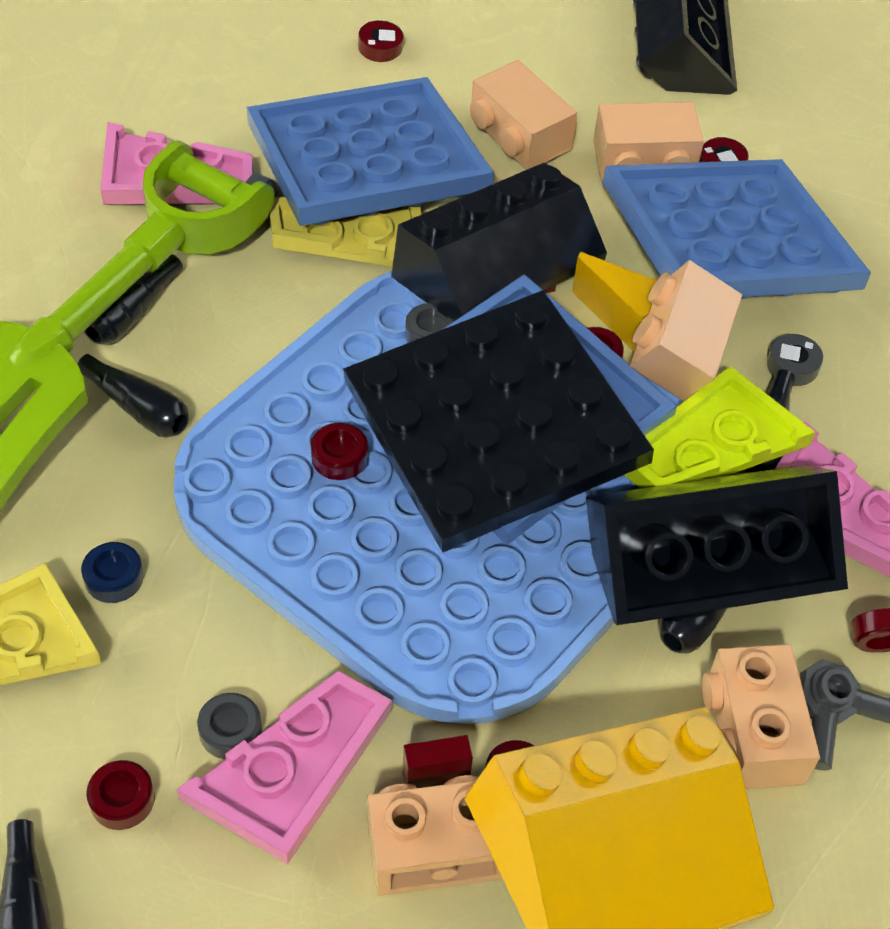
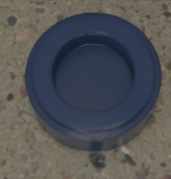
(112, 572)

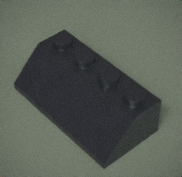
(686, 45)
(493, 237)
(718, 542)

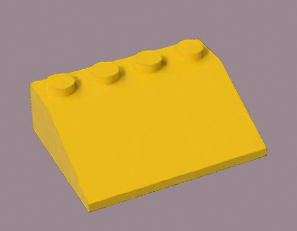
(625, 829)

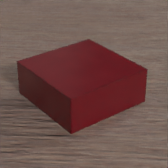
(436, 761)

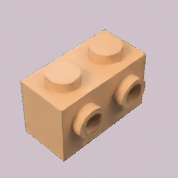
(523, 114)
(647, 134)
(685, 330)
(763, 714)
(426, 838)

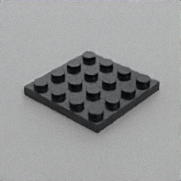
(496, 419)

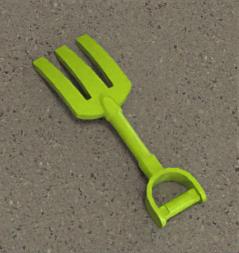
(40, 354)

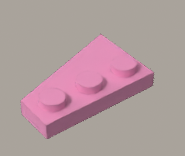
(129, 155)
(863, 509)
(292, 770)

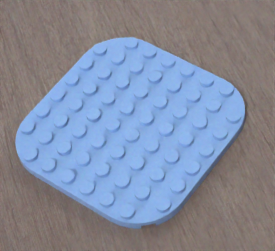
(353, 560)

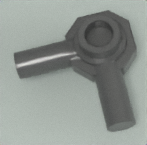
(831, 698)

